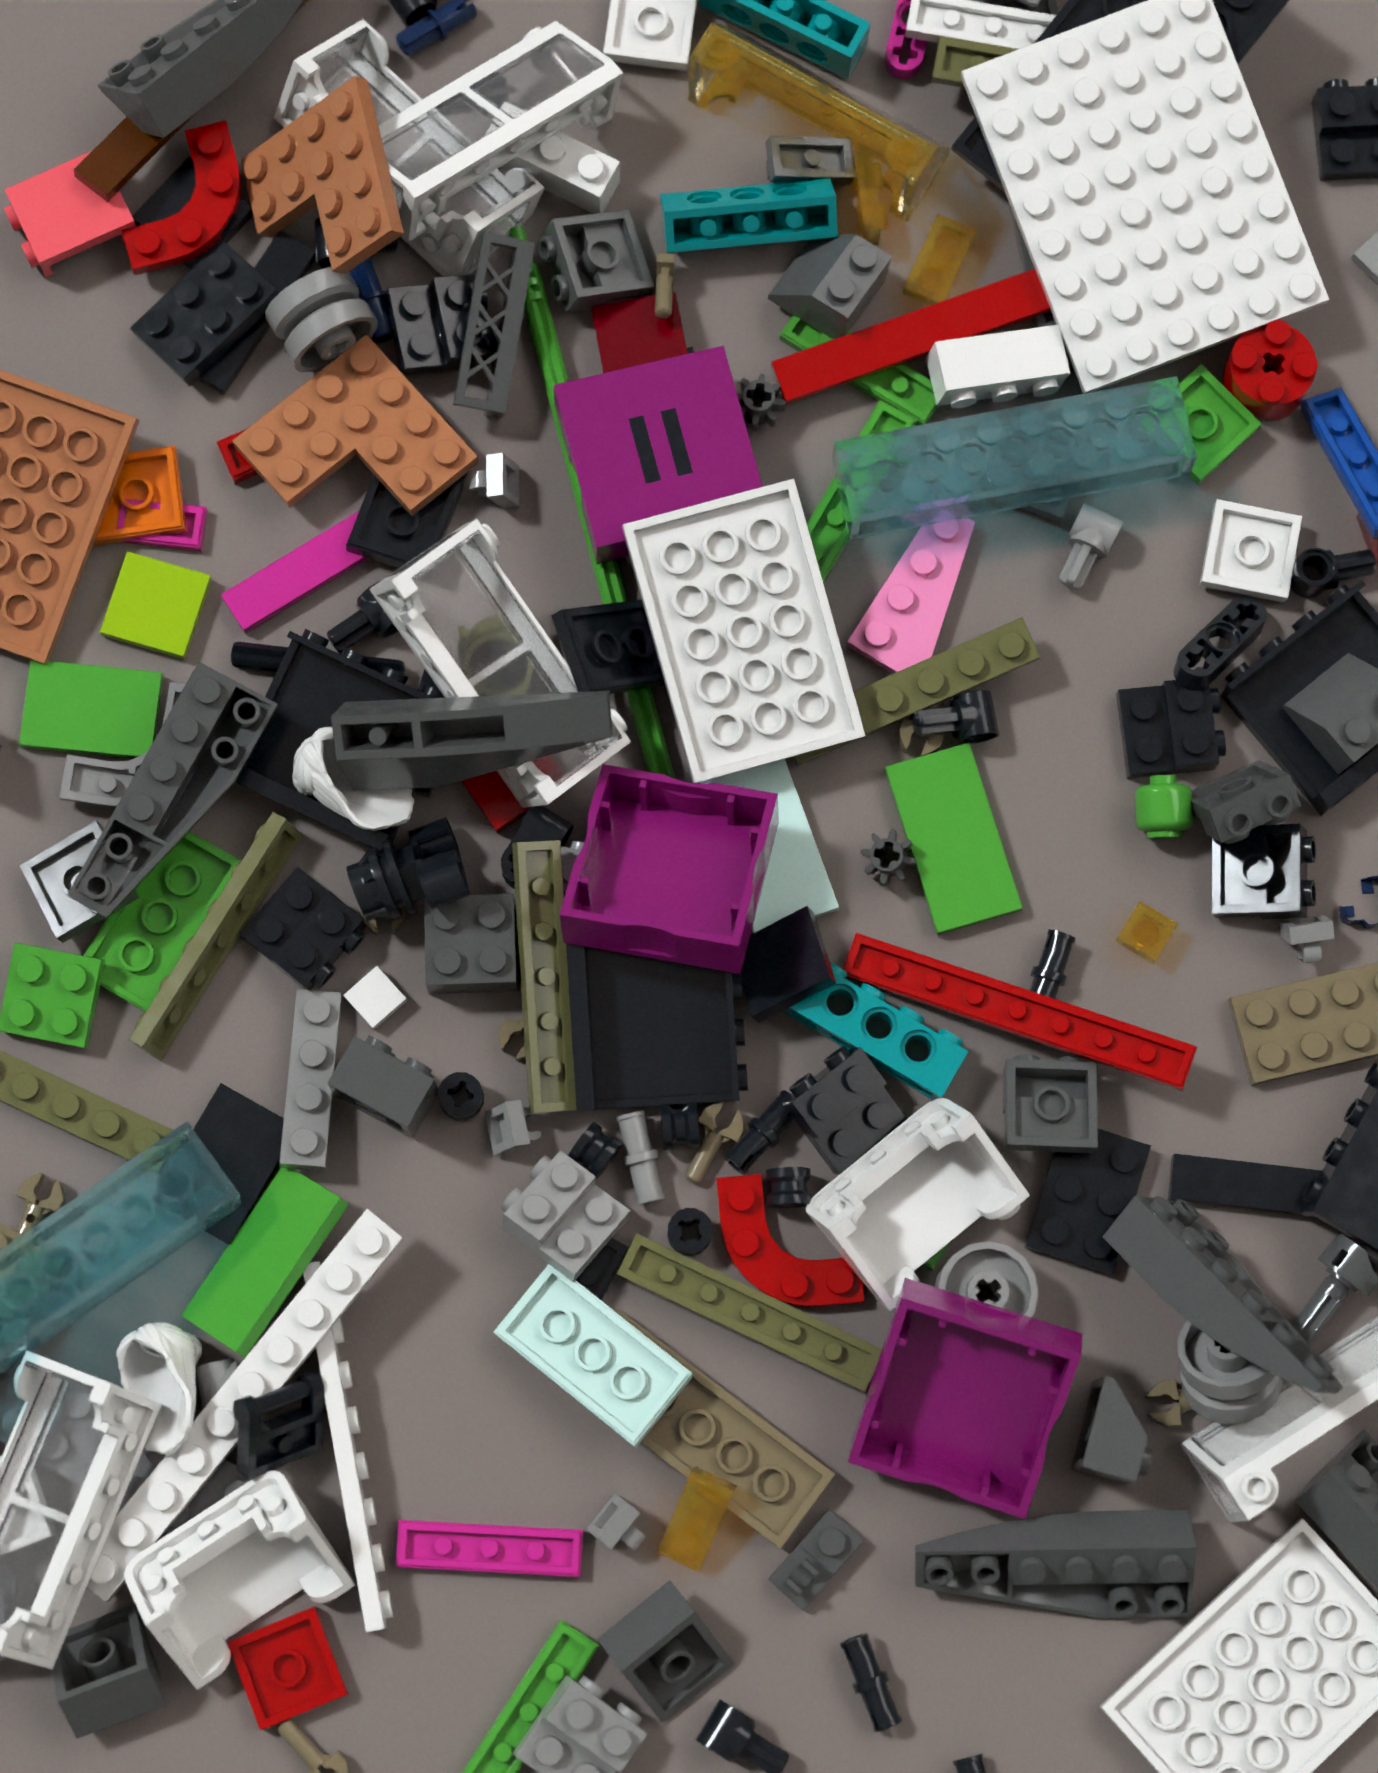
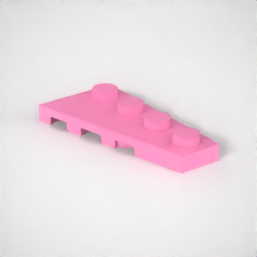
(912, 603)

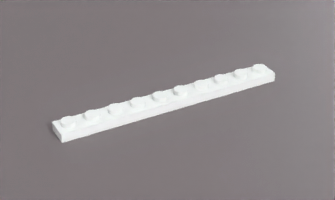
(262, 1371)

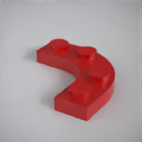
(203, 217)
(766, 1264)

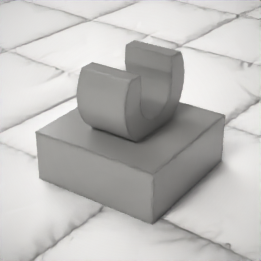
(498, 481)
(1307, 935)
(508, 1127)
(615, 1524)

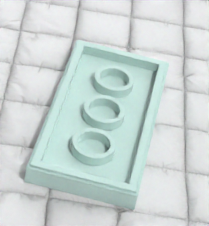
(795, 866)
(593, 1354)

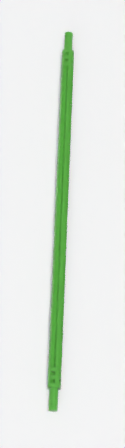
(607, 573)

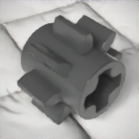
(764, 390)
(895, 867)

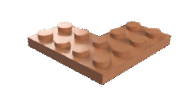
(330, 161)
(362, 410)

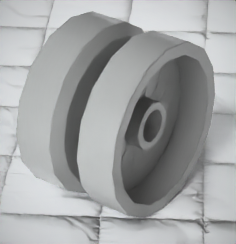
(320, 318)
(995, 1268)
(1221, 1382)

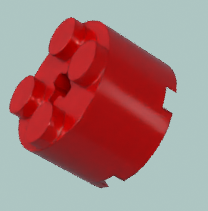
(1290, 364)

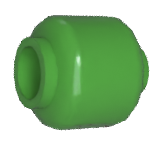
(1163, 807)

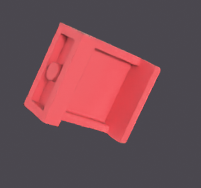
(63, 215)

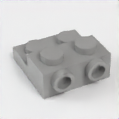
(563, 1215)
(581, 1732)

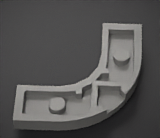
(103, 781)

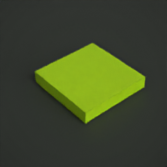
(156, 605)

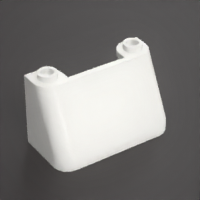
(914, 1196)
(230, 1571)

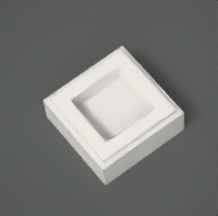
(375, 997)

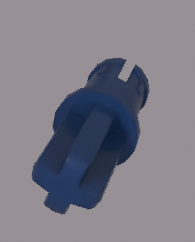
(435, 26)
(372, 293)

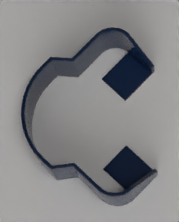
(1348, 911)

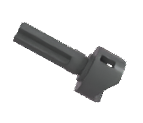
(1349, 1269)

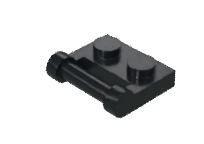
(282, 1438)

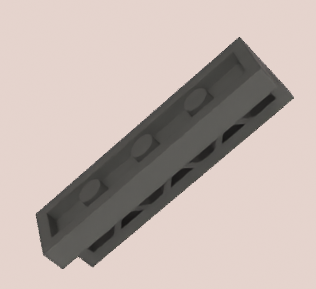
(509, 326)

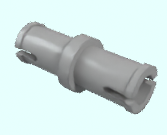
(640, 1157)

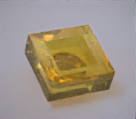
(1146, 932)

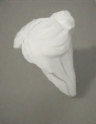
(320, 775)
(161, 1366)

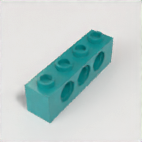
(805, 27)
(749, 215)
(888, 1053)

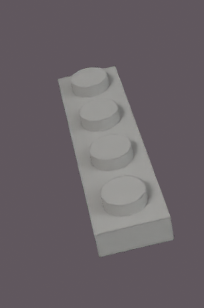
(310, 1068)

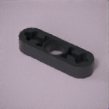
(1215, 658)

